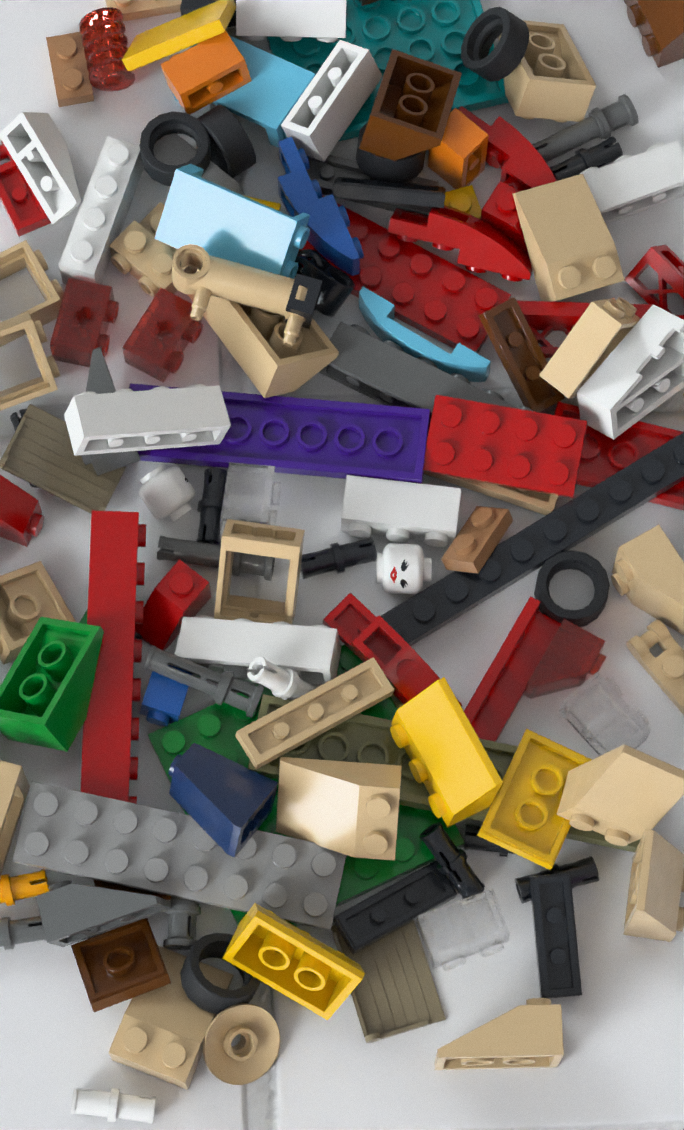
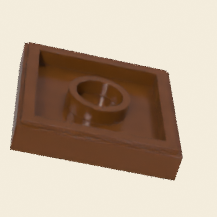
(120, 964)

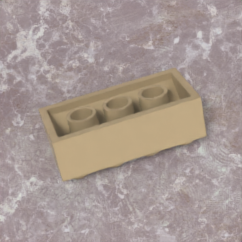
(258, 347)

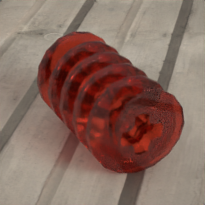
(105, 49)

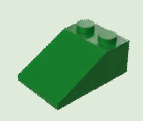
(50, 684)

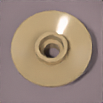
(253, 1053)

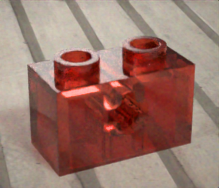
(83, 303)
(164, 316)

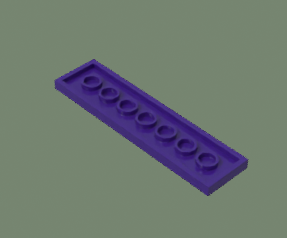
(312, 438)

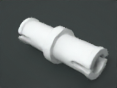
(282, 682)
(113, 1105)

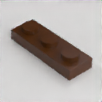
(520, 355)

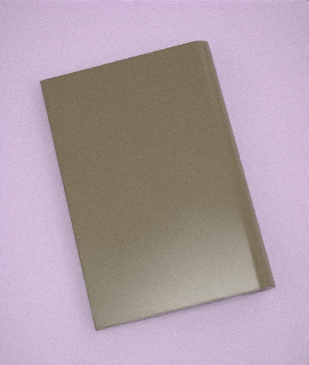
(45, 458)
(396, 985)

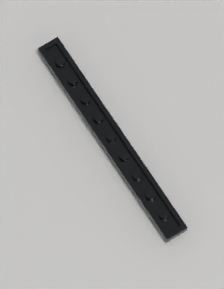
(540, 541)

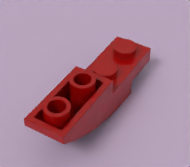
(514, 154)
(480, 244)
(374, 637)

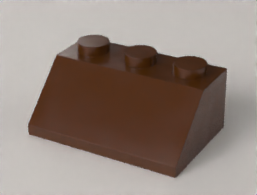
(660, 26)
(410, 107)

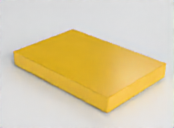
(179, 34)
(527, 803)

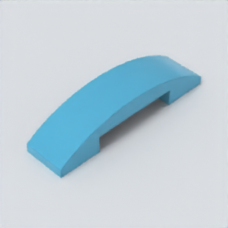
(380, 318)

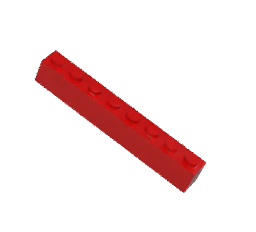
(114, 608)

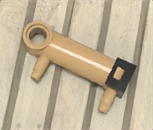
(248, 286)

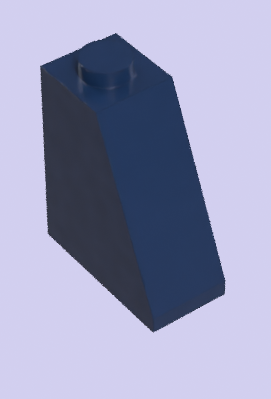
(221, 796)

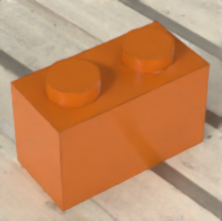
(206, 72)
(461, 151)

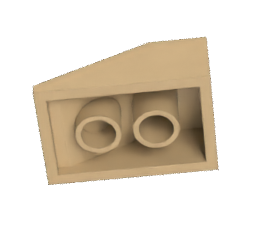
(550, 77)
(567, 239)
(652, 577)
(620, 794)
(340, 805)
(655, 890)
(164, 1028)
(517, 1039)

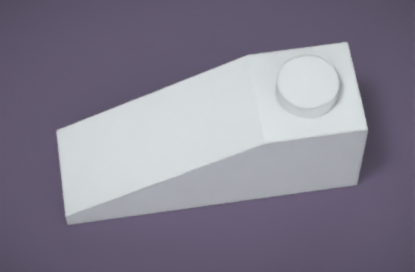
(43, 162)

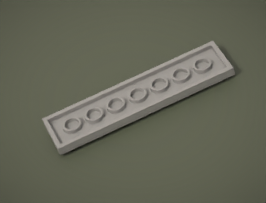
(175, 856)

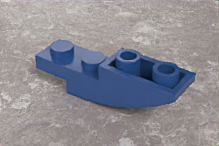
(327, 220)

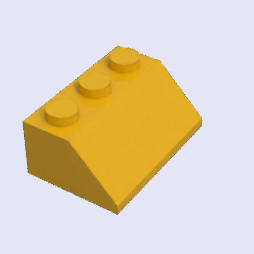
(445, 754)
(292, 962)

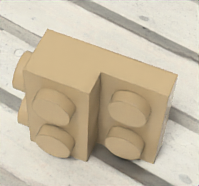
(146, 257)
(23, 600)

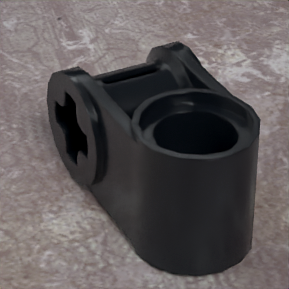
(335, 283)

